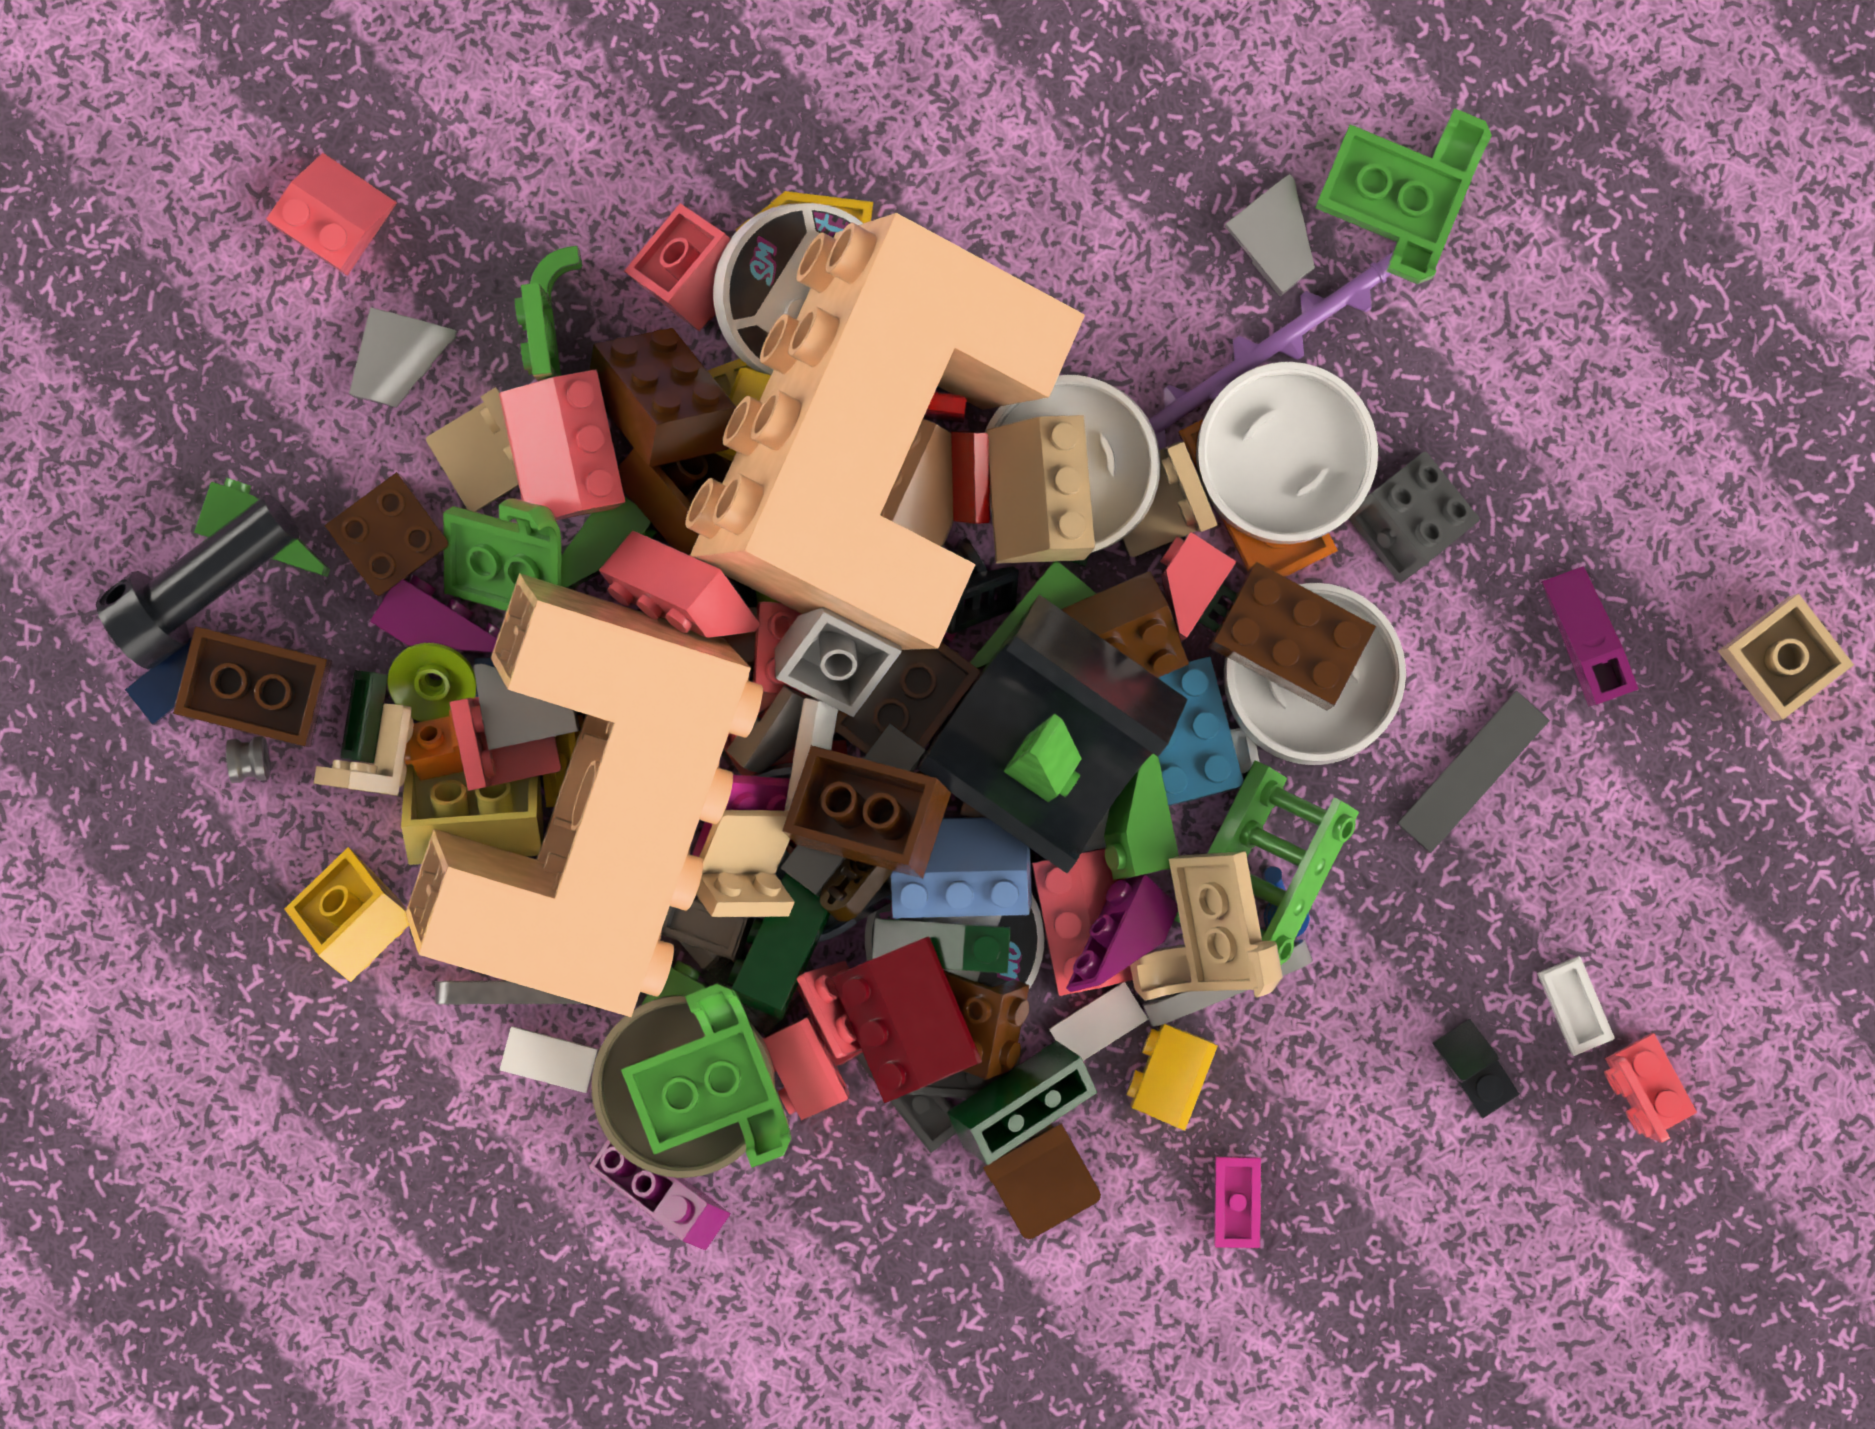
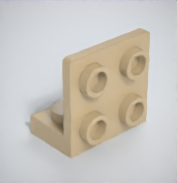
(477, 453)
(1177, 506)
(389, 767)
(742, 865)

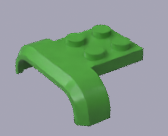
(1404, 191)
(536, 313)
(491, 551)
(711, 1083)

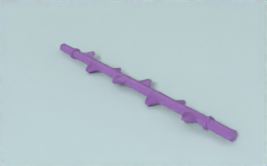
(1286, 340)

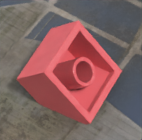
(331, 212)
(681, 265)
(1192, 579)
(805, 1069)

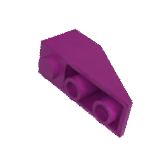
(419, 618)
(1589, 637)
(1128, 927)
(668, 1200)

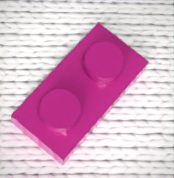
(1237, 1202)

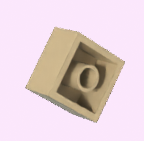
(1785, 657)

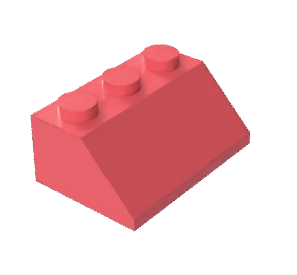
(563, 445)
(676, 588)
(1068, 910)

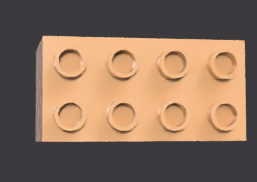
(847, 393)
(625, 818)

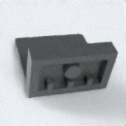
(1413, 517)

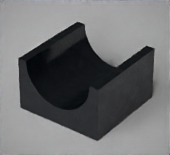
(1106, 702)

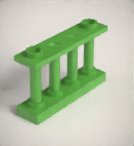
(1244, 830)

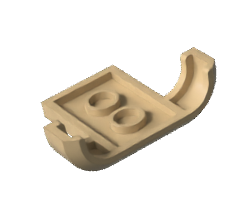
(1218, 930)

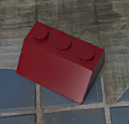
(906, 1019)

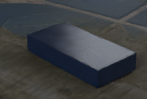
(158, 688)

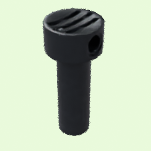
(151, 614)

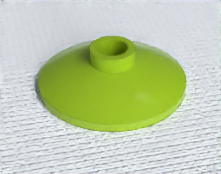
(427, 697)

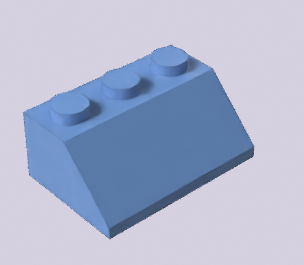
(970, 873)

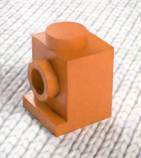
(434, 748)

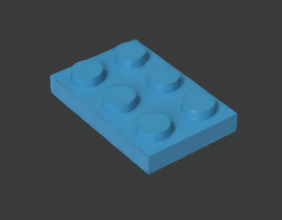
(1201, 750)

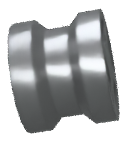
(247, 759)

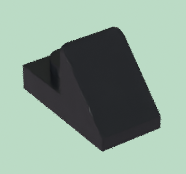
(1476, 1068)

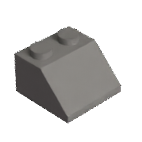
(833, 659)

